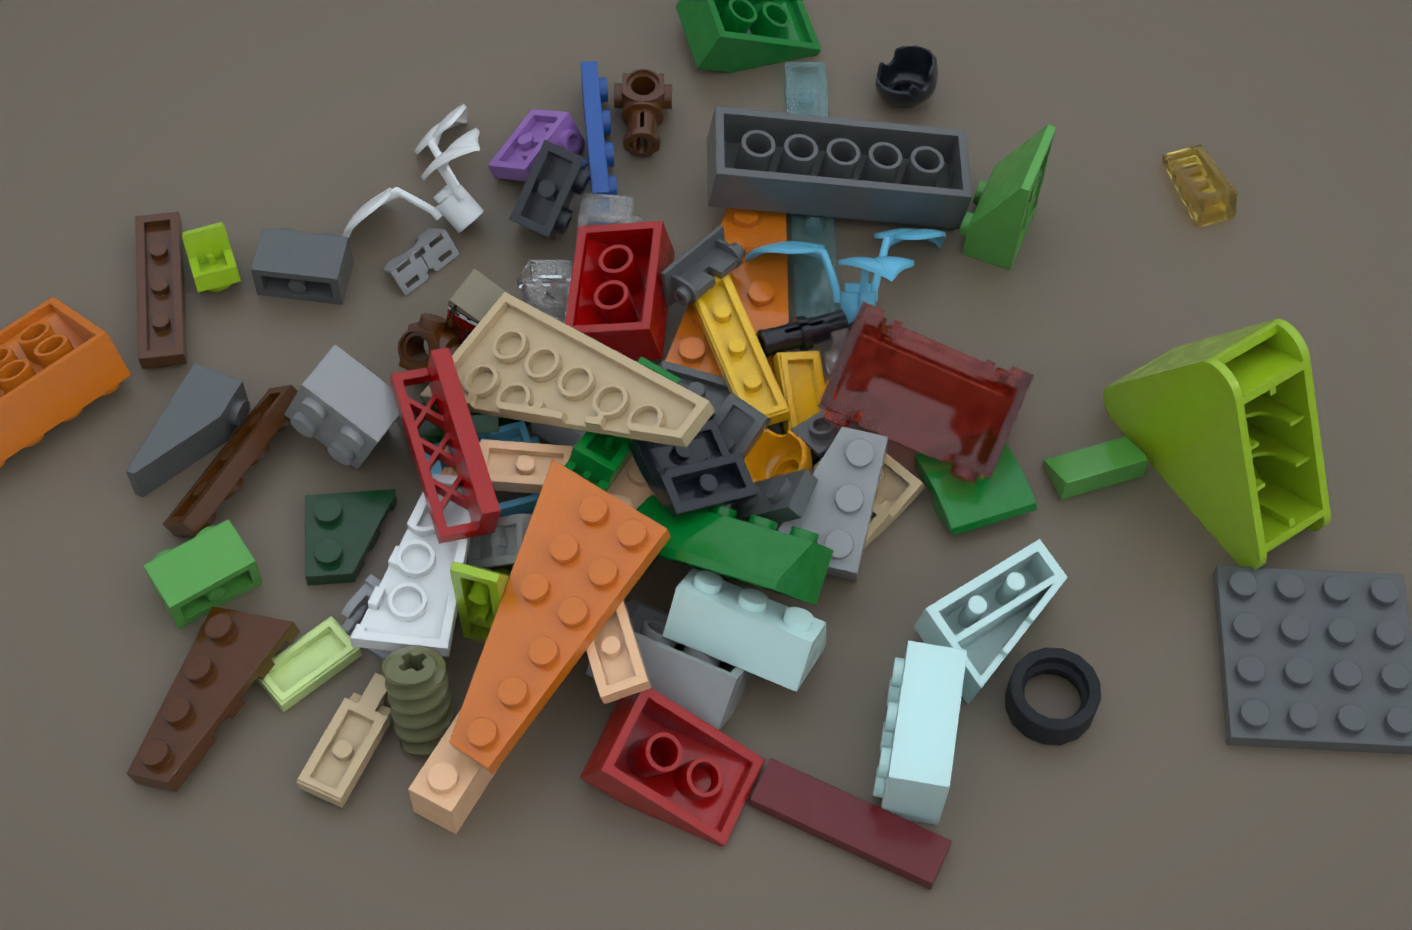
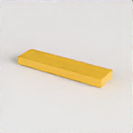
(739, 350)

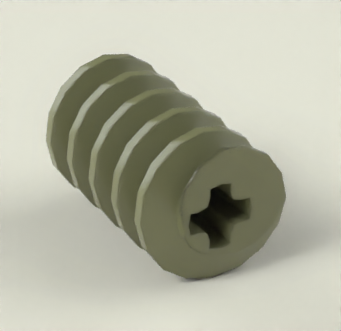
(418, 697)

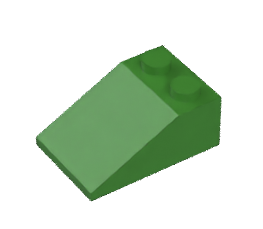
(1007, 202)

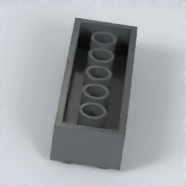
(837, 167)

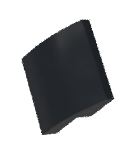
(694, 476)

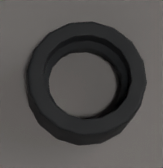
(1063, 664)

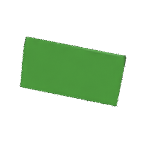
(1095, 467)

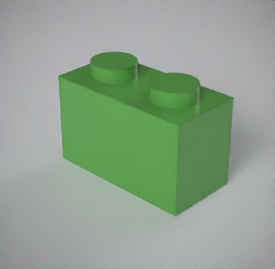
(203, 573)

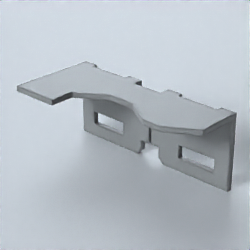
(417, 265)

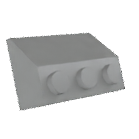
(682, 673)

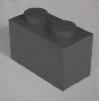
(302, 265)

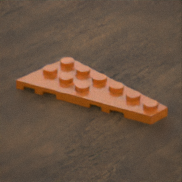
(759, 283)
(564, 587)

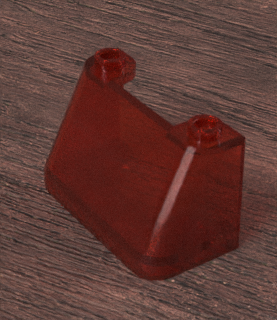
(923, 394)

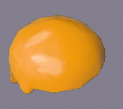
(777, 455)

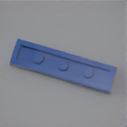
(596, 126)

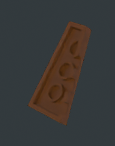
(207, 690)

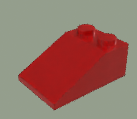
(673, 766)

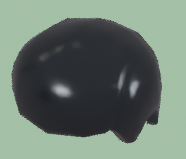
(908, 77)

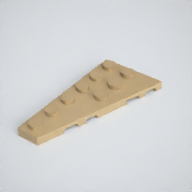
(550, 374)

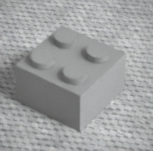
(344, 408)

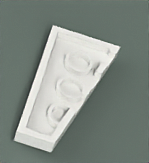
(417, 593)

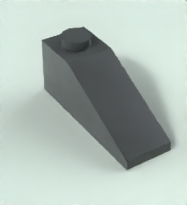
(191, 426)

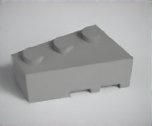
(844, 498)

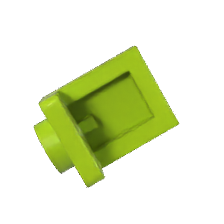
(211, 258)

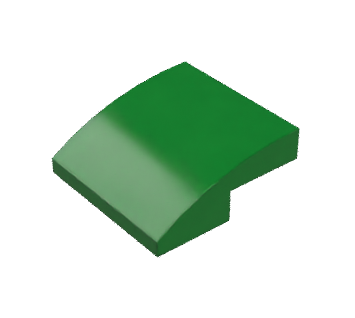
(971, 506)

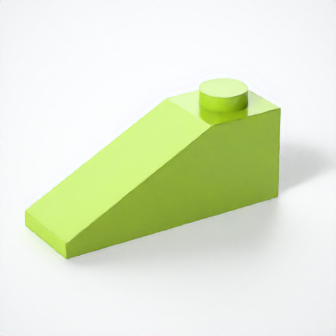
(477, 597)

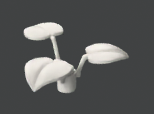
(453, 200)

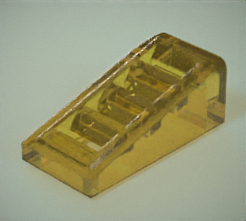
(1202, 188)

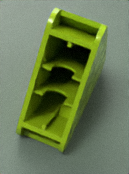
(1233, 434)

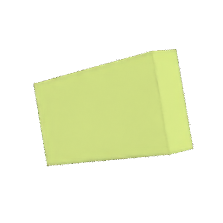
(309, 663)

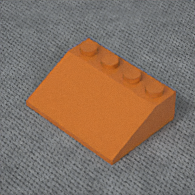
(50, 371)

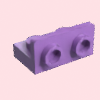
(521, 149)

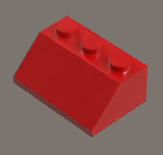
(619, 287)

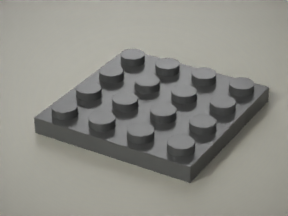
(1314, 659)

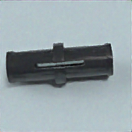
(801, 333)

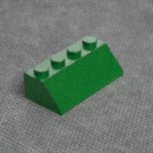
(745, 550)

